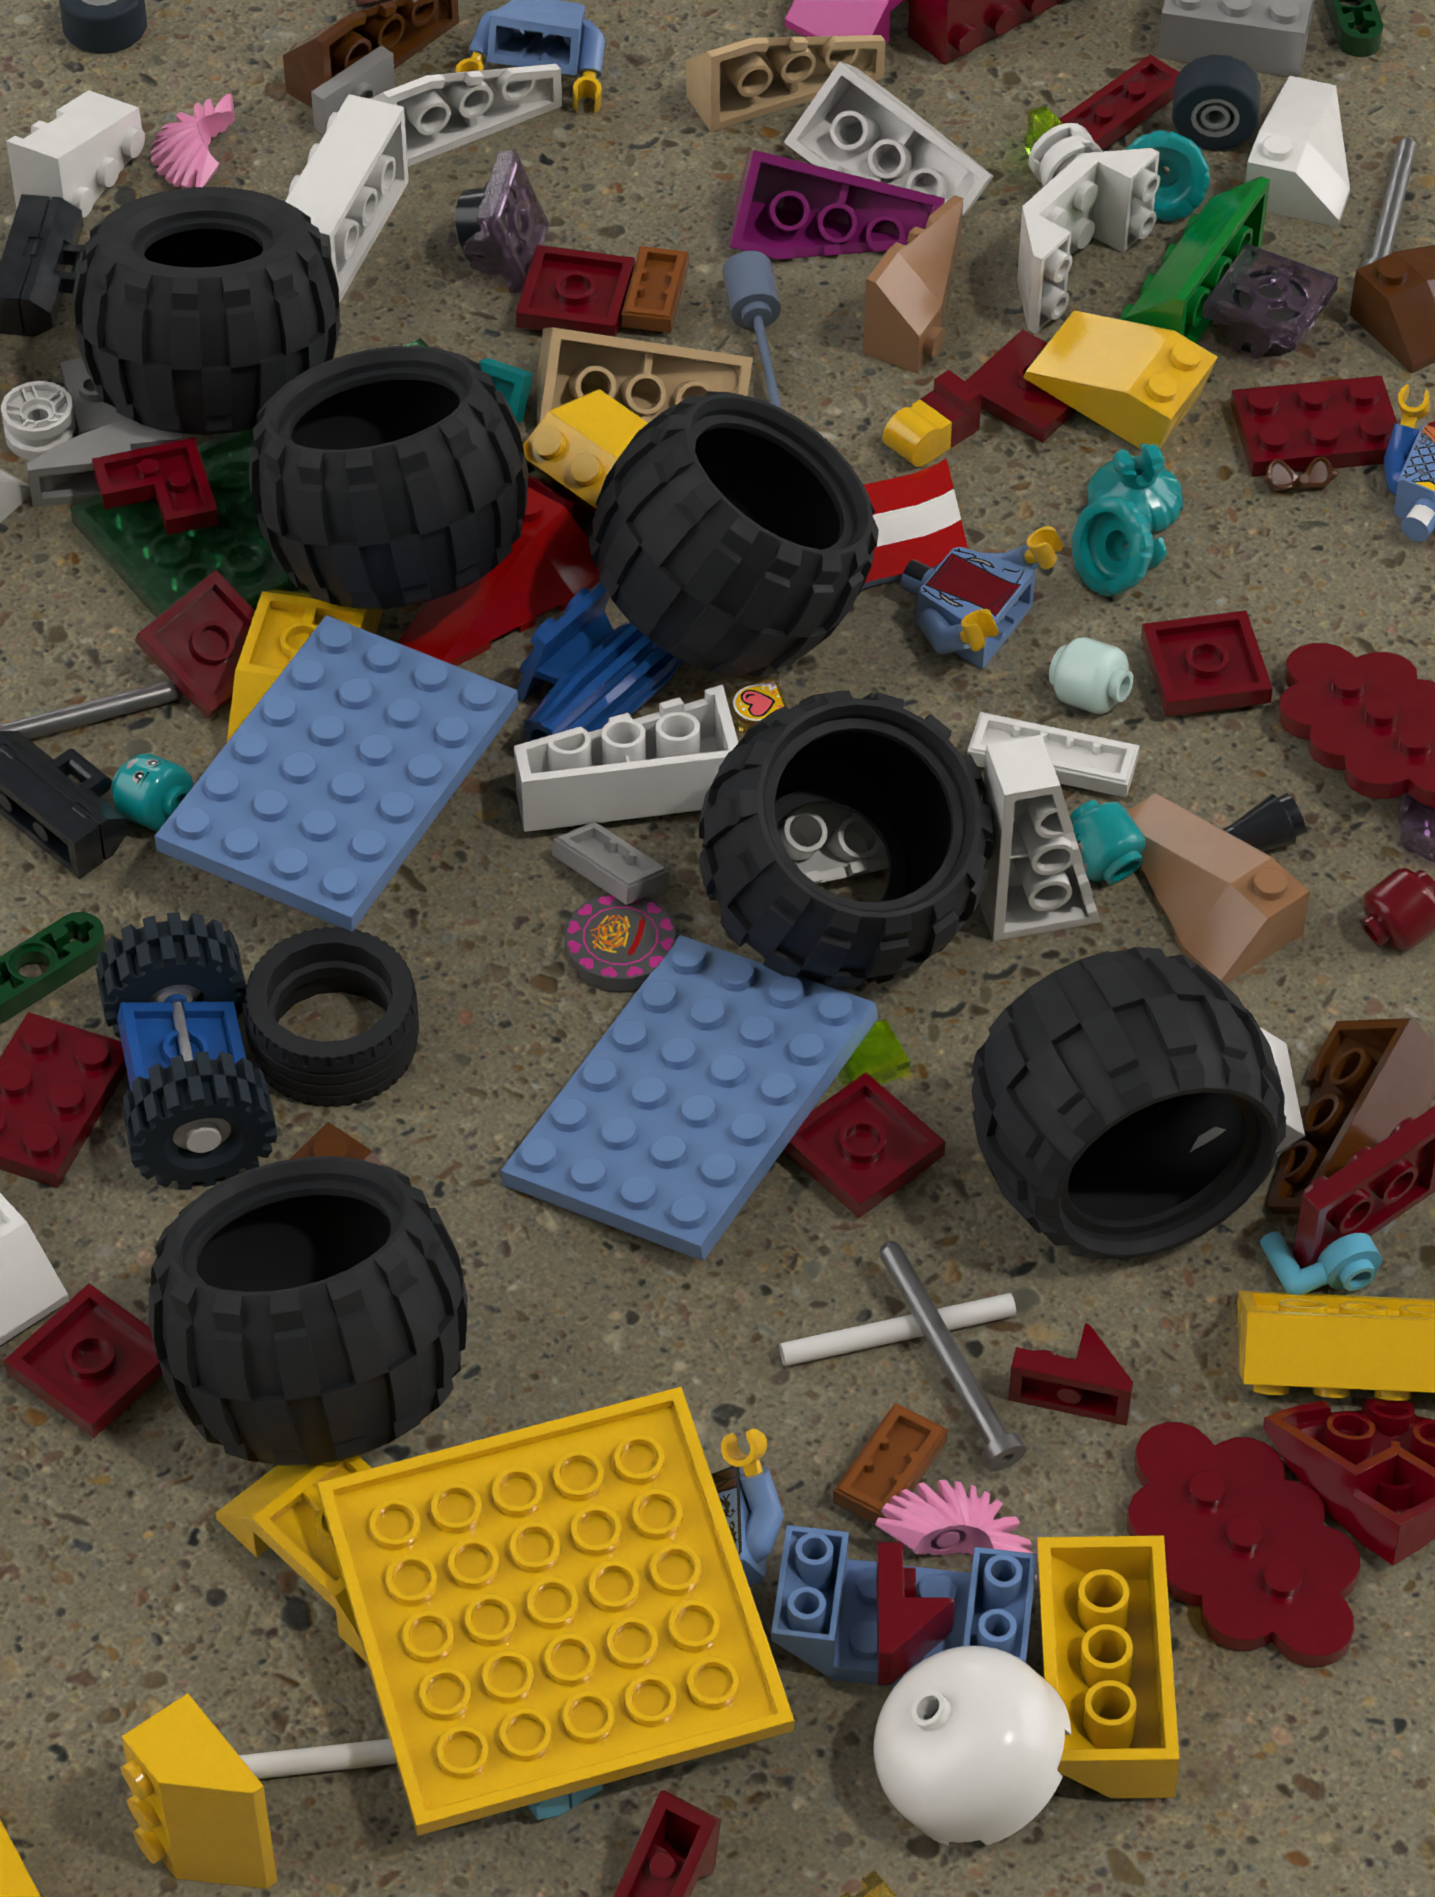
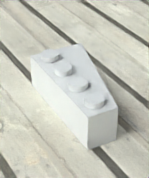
(626, 767)
(1035, 862)

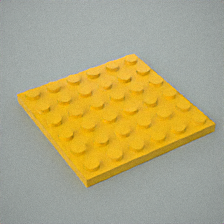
(552, 1610)

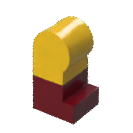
(935, 421)

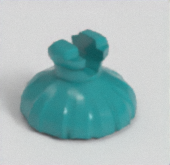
(1188, 176)
(1143, 482)
(1114, 546)

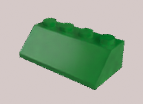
(1200, 260)

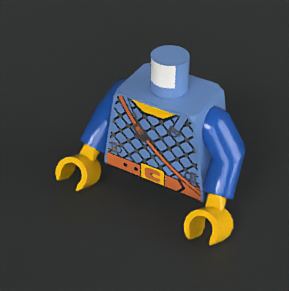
(1411, 469)

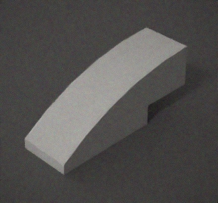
(66, 470)

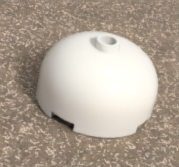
(970, 1744)

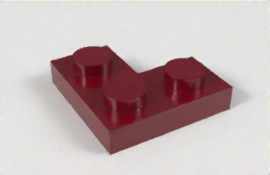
(160, 472)

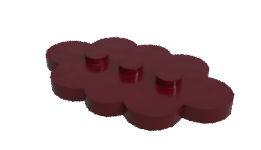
(1364, 719)
(1245, 1544)

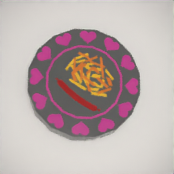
(617, 942)

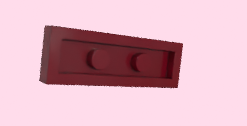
(1125, 101)

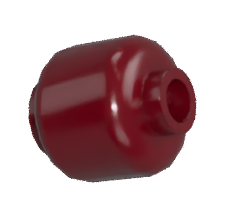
(1400, 909)

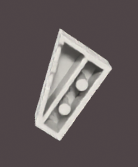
(77, 151)

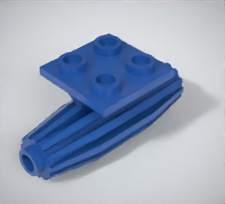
(592, 666)

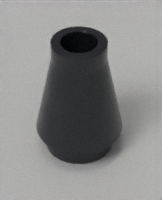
(1270, 823)

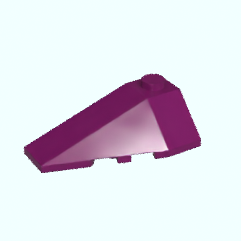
(816, 211)

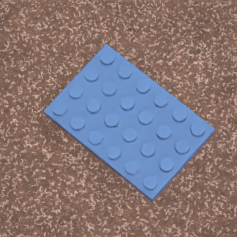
(337, 772)
(690, 1097)

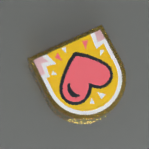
(754, 702)

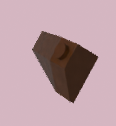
(1362, 1088)

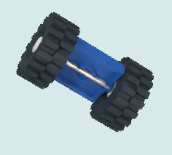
(193, 1093)

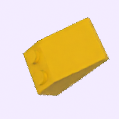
(1123, 375)

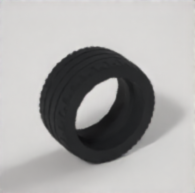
(322, 964)

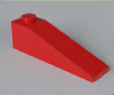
(540, 574)

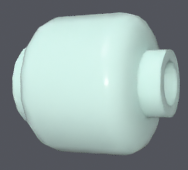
(1090, 675)

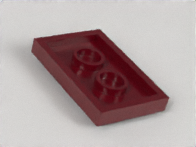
(1303, 421)
(52, 1095)
(1369, 1190)

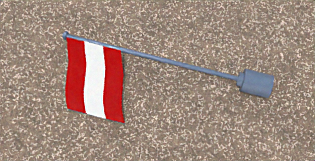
(913, 511)

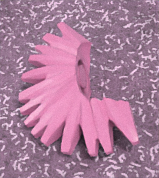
(183, 145)
(949, 1521)

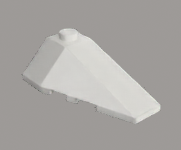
(467, 106)
(1303, 154)

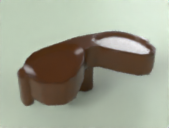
(1315, 476)

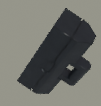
(34, 262)
(53, 810)

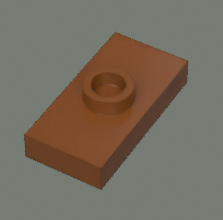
(655, 289)
(890, 1462)

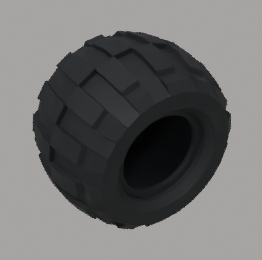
(203, 306)
(388, 477)
(733, 534)
(893, 775)
(1106, 1087)
(308, 1310)

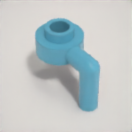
(1343, 1264)

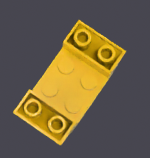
(275, 636)
(288, 1517)

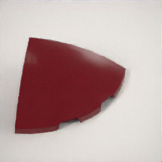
(1367, 1468)

